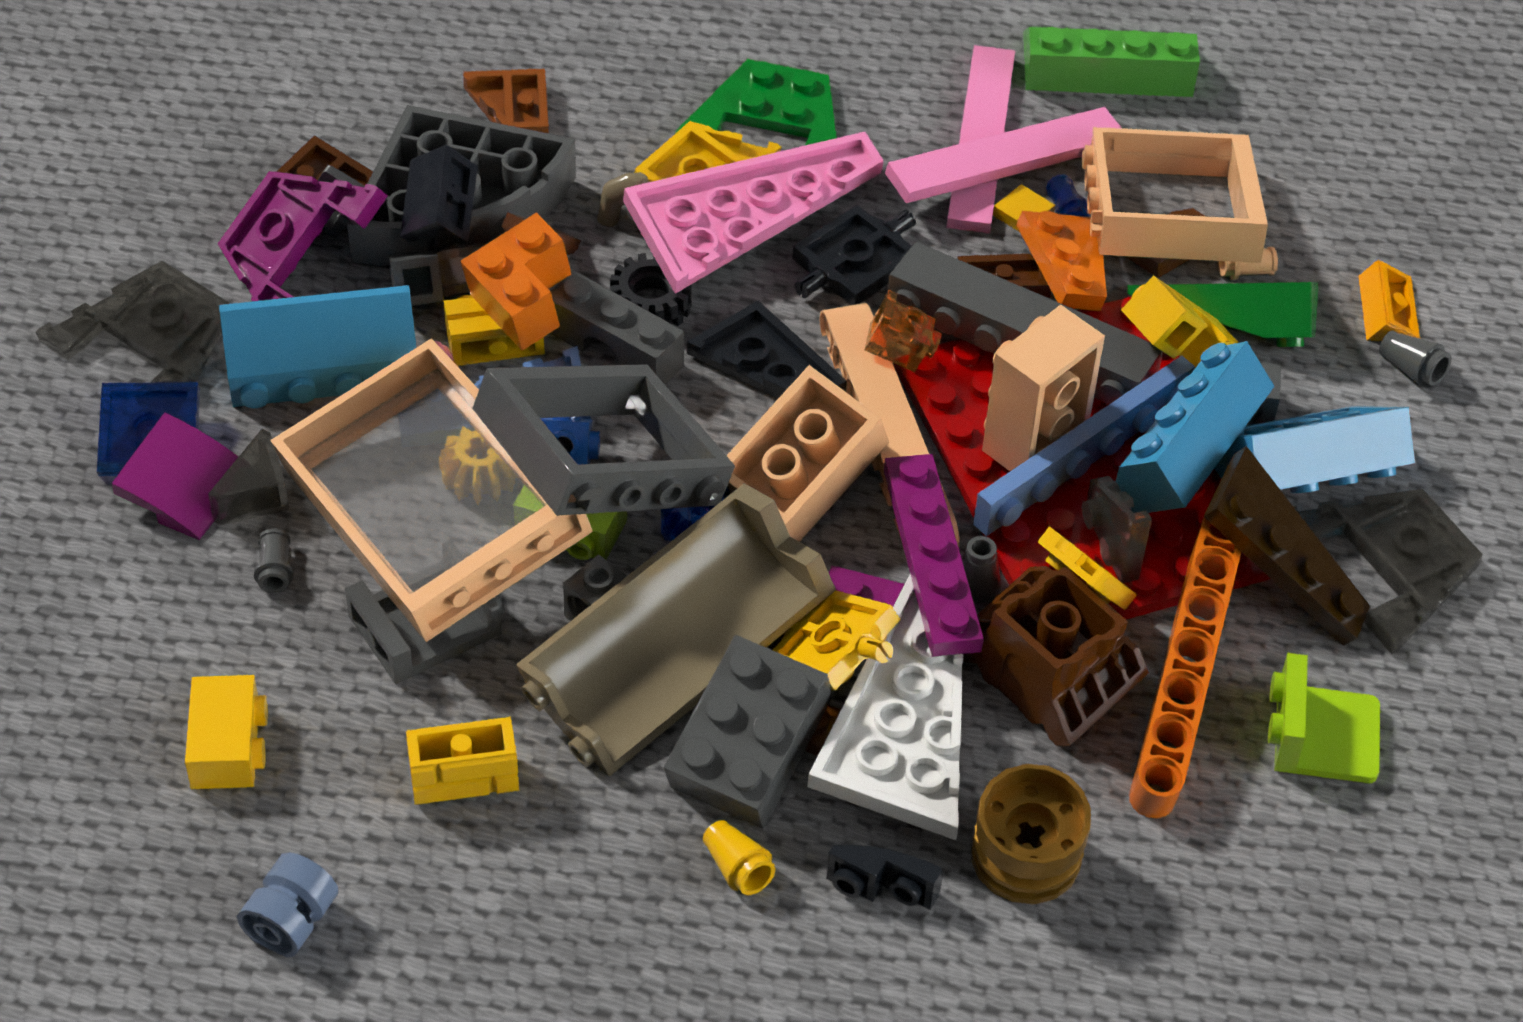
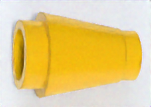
(739, 858)

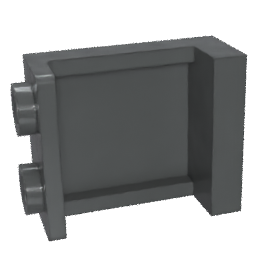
(401, 646)

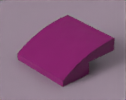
(174, 475)

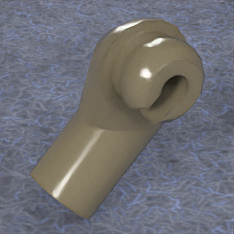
(613, 194)

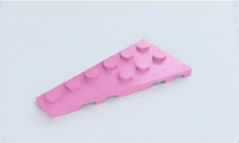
(726, 210)

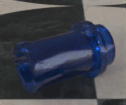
(1066, 197)

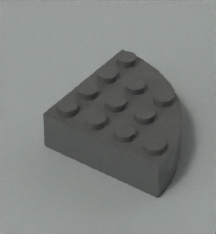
(516, 174)

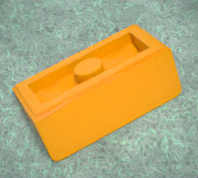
(1387, 302)

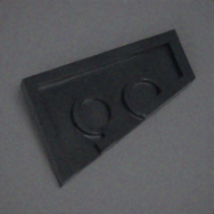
(759, 351)

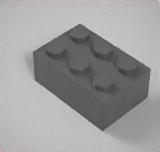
(749, 731)

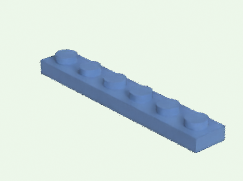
(1078, 449)

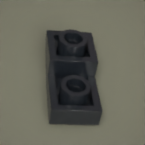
(867, 869)

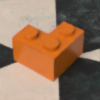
(514, 277)

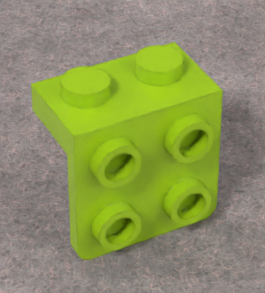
(1321, 728)

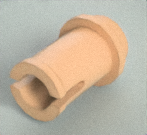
(1235, 269)

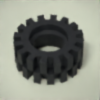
(648, 274)

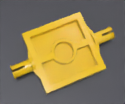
(841, 635)

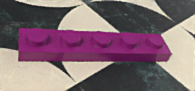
(933, 556)

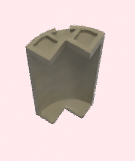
(660, 633)

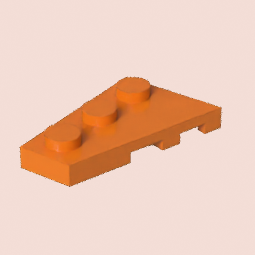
(1066, 257)

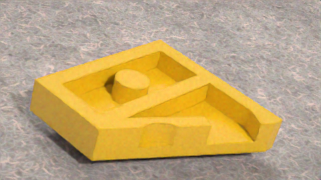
(1103, 583)

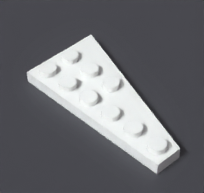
(900, 732)

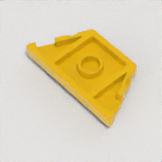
(699, 148)

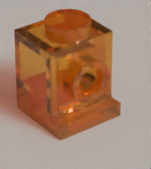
(902, 333)

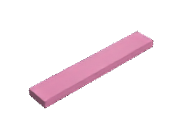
(982, 117)
(996, 156)

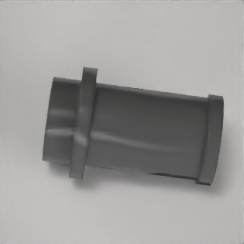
(273, 570)

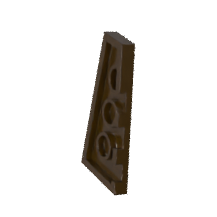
(1277, 540)

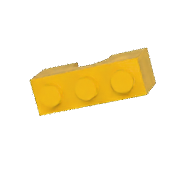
(1174, 321)

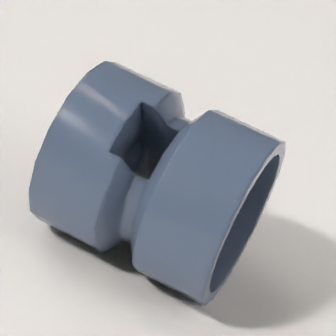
(288, 904)

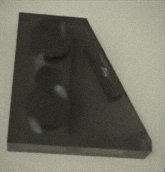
(1119, 530)

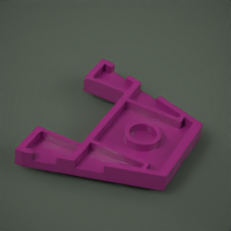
(284, 221)

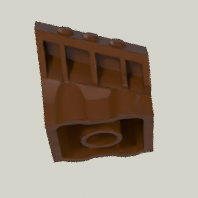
(1057, 652)

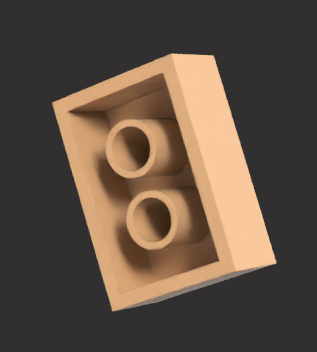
(1041, 386)
(807, 450)

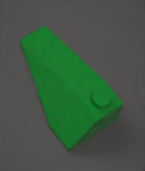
(1263, 309)

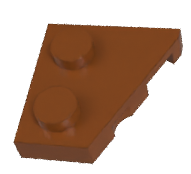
(511, 96)

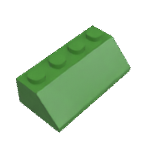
(1110, 61)

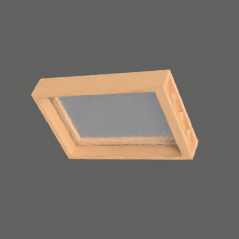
(424, 490)

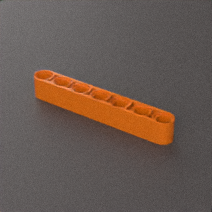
(1184, 678)

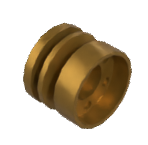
(1033, 809)

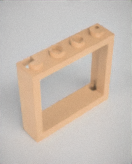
(1175, 235)

